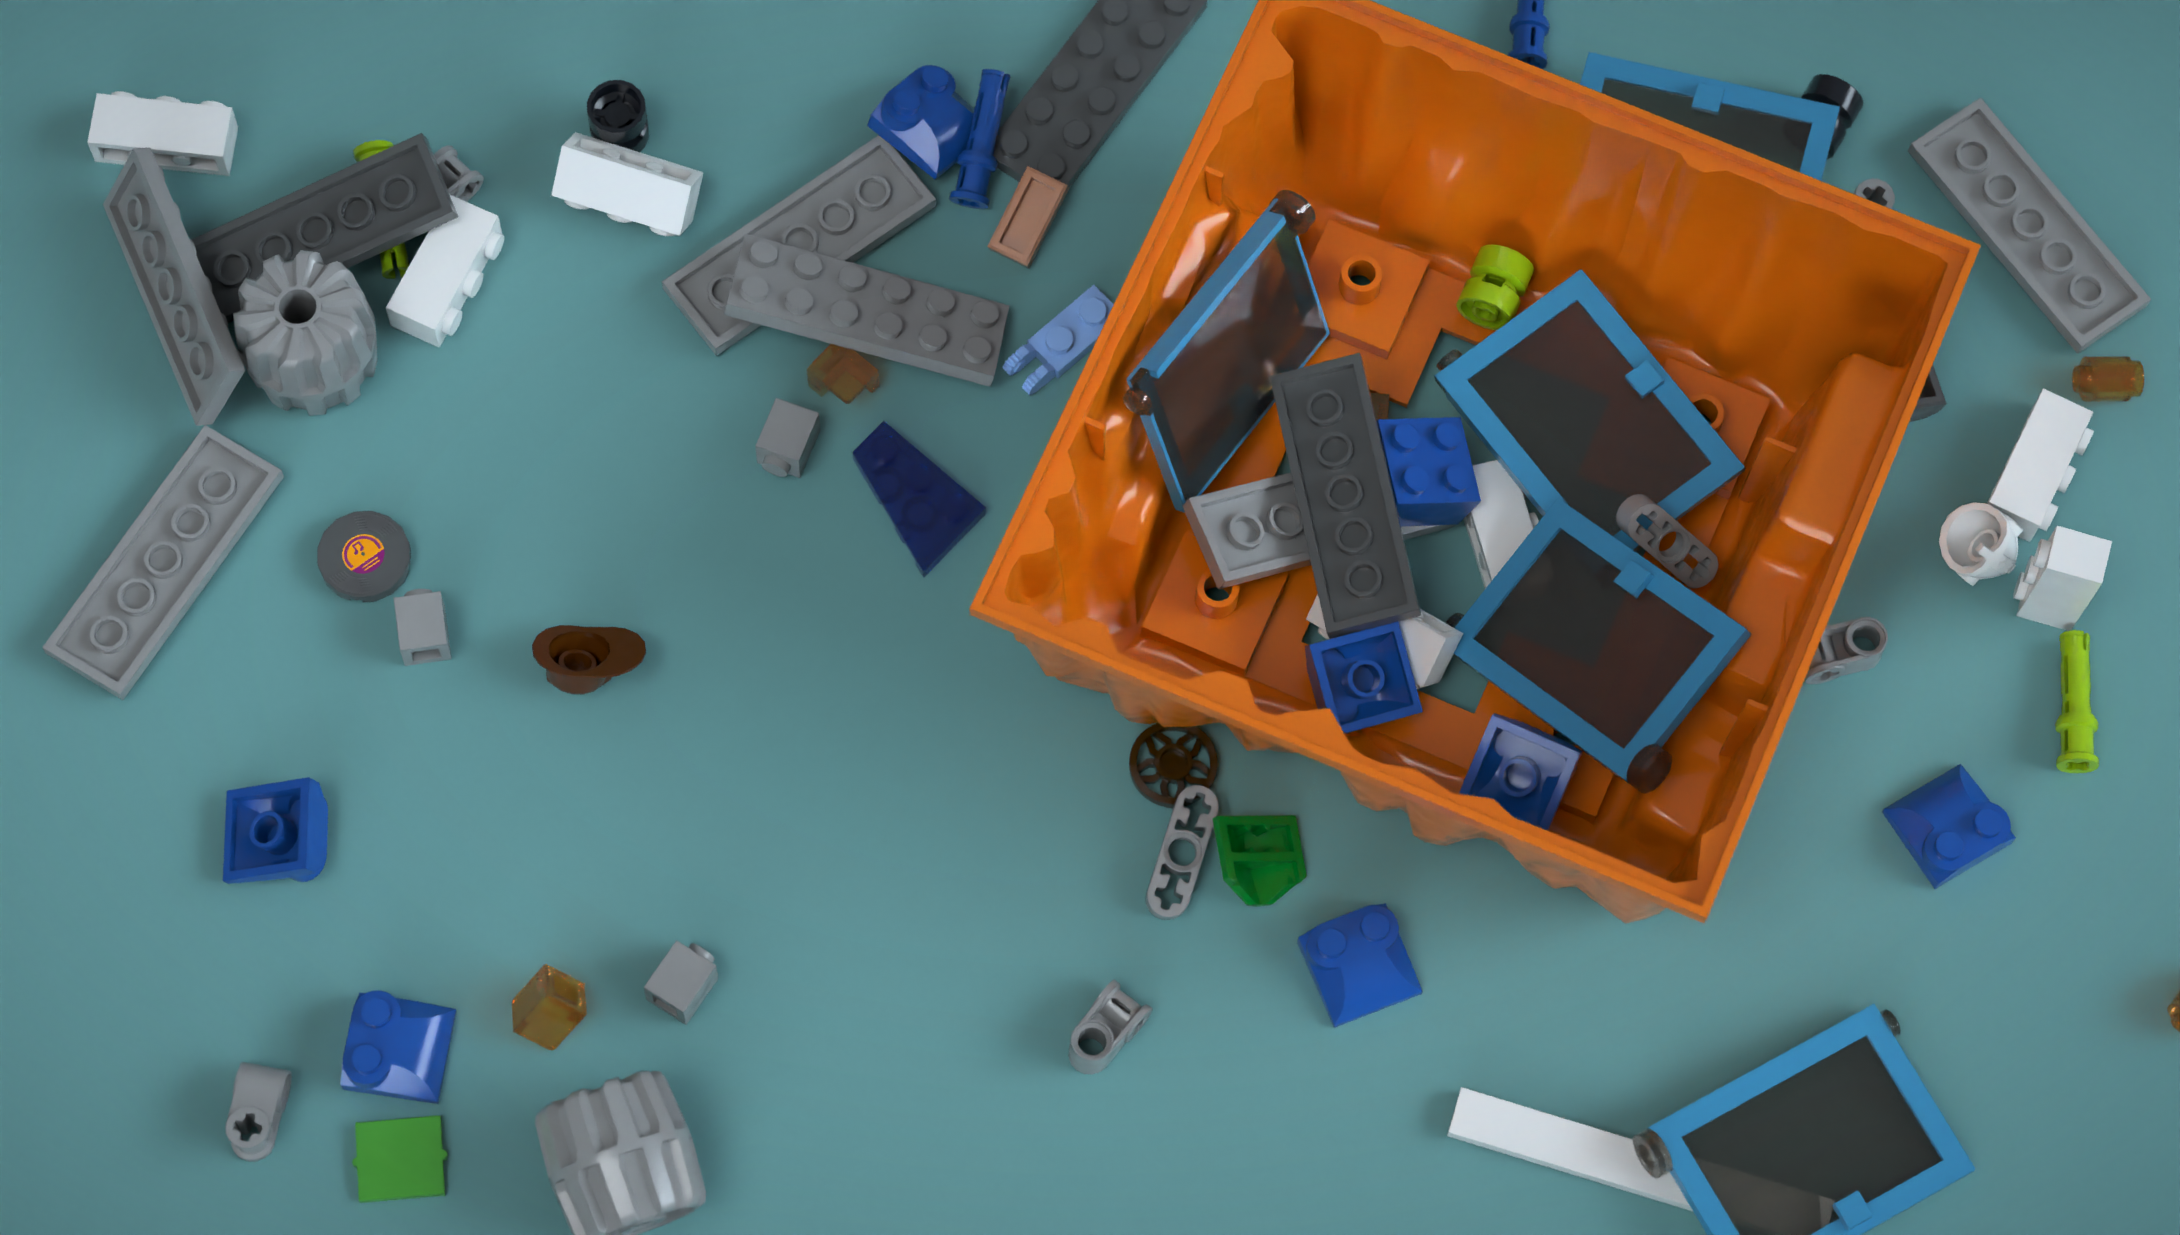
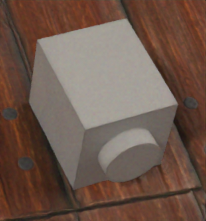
(787, 439)
(422, 627)
(682, 981)

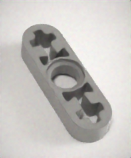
(1650, 539)
(1204, 823)

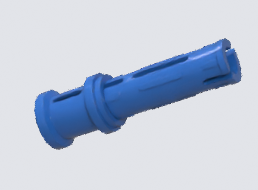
(1528, 32)
(978, 159)

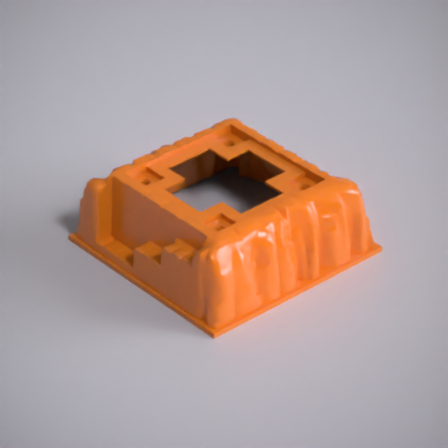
(1754, 287)

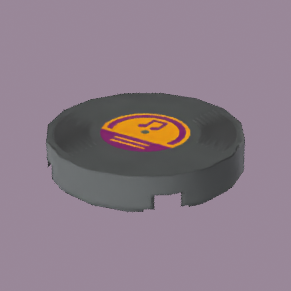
(364, 556)

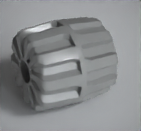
(306, 333)
(621, 1156)

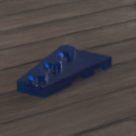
(919, 497)

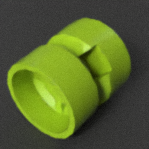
(1495, 286)

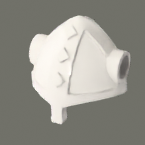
(1979, 542)

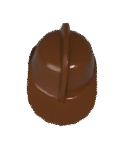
(586, 657)

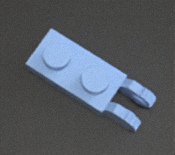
(1062, 340)

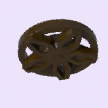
(1171, 763)

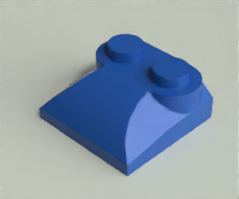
(925, 119)
(1363, 677)
(1522, 770)
(1949, 825)
(275, 832)
(1359, 963)
(397, 1047)

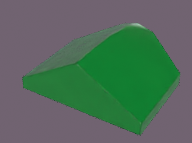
(1259, 856)

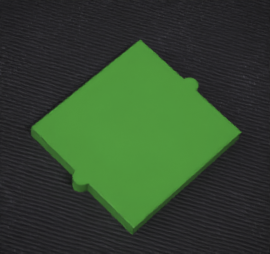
(400, 1159)

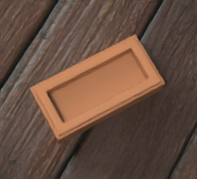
(1028, 217)

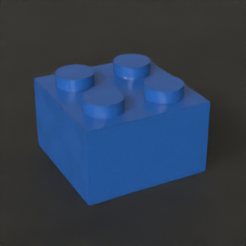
(1429, 470)

